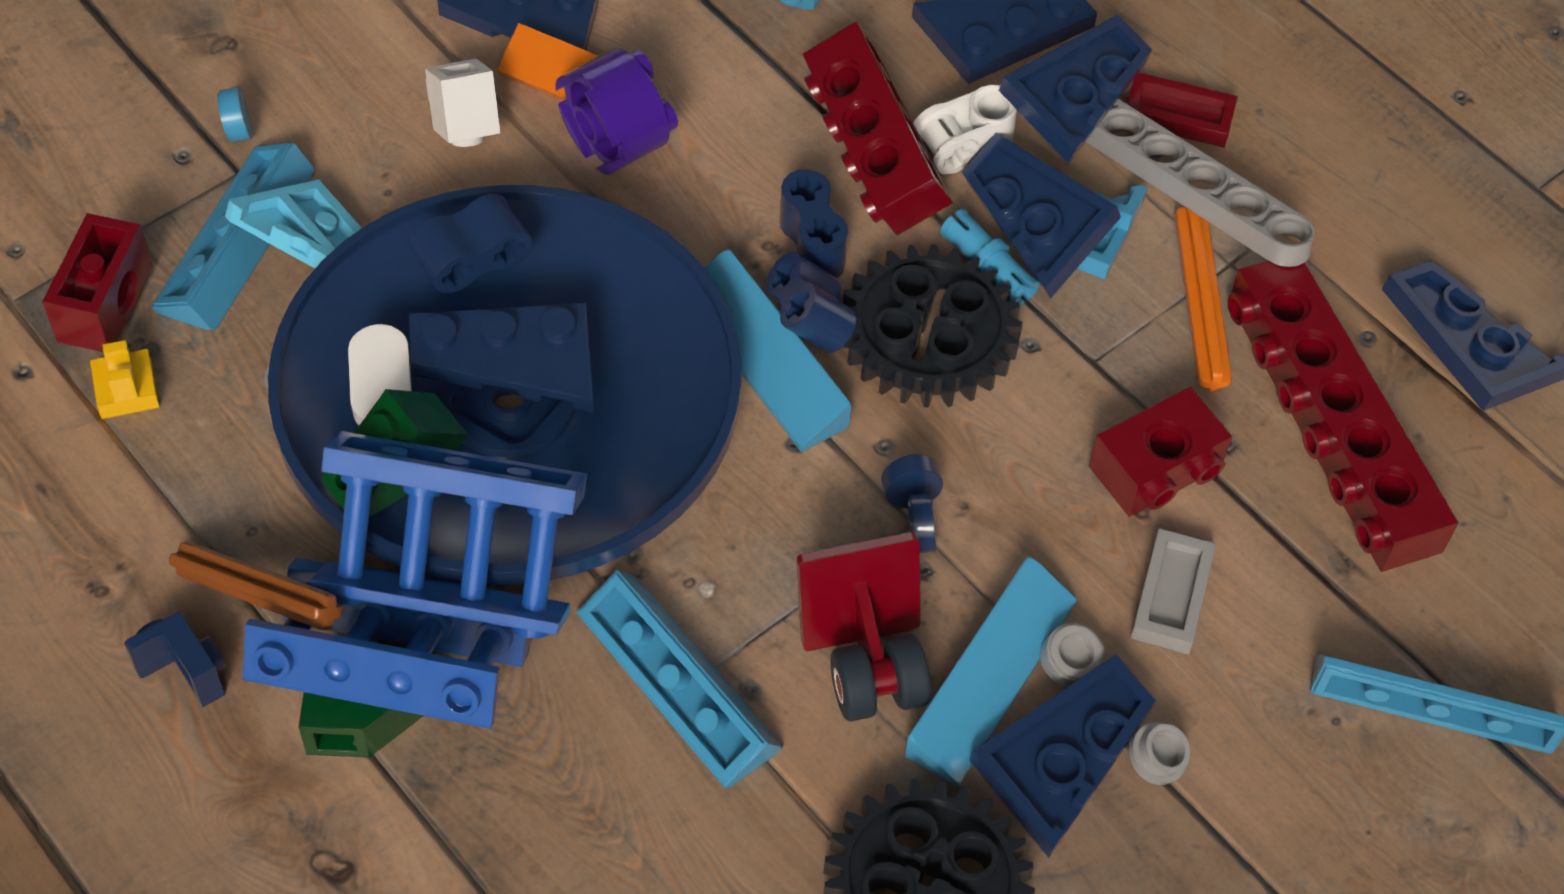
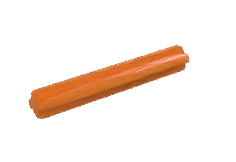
(1203, 300)

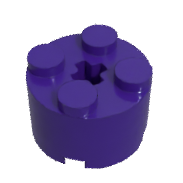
(615, 109)

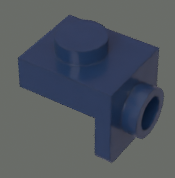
(174, 641)

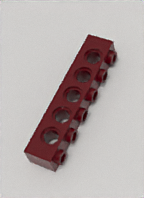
(1341, 415)

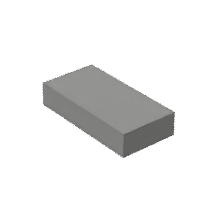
(1173, 591)

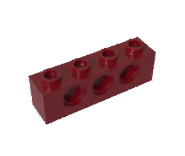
(862, 98)

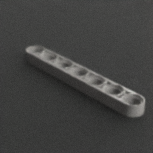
(1211, 204)

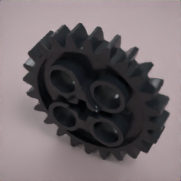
(978, 339)
(949, 832)

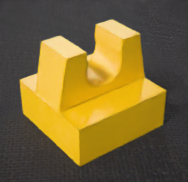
(123, 381)

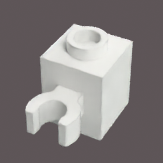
(462, 102)

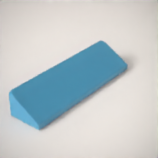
(222, 252)
(778, 361)
(989, 673)
(678, 679)
(1437, 704)

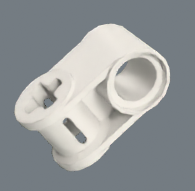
(965, 127)

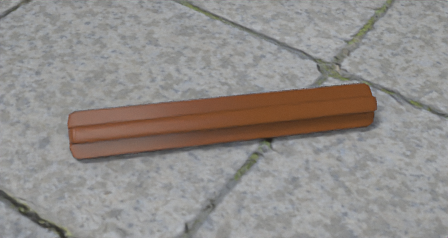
(256, 585)

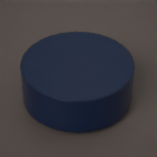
(911, 476)
(922, 520)

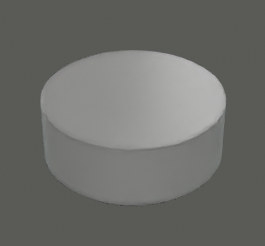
(1071, 653)

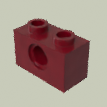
(98, 282)
(1178, 427)

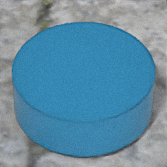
(234, 114)

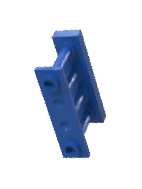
(485, 485)
(384, 674)

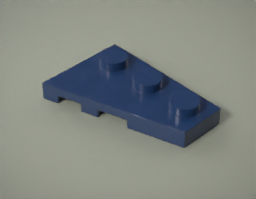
(1039, 210)

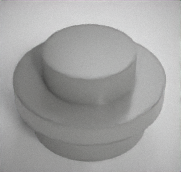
(1159, 753)

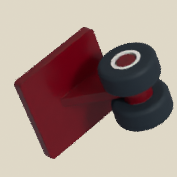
(859, 596)

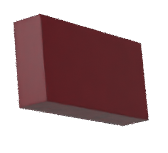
(1184, 108)

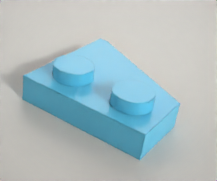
(295, 219)

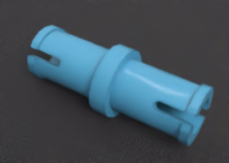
(993, 254)

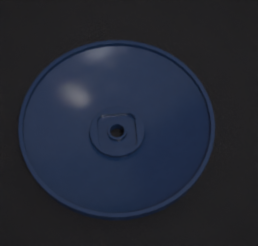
(658, 363)

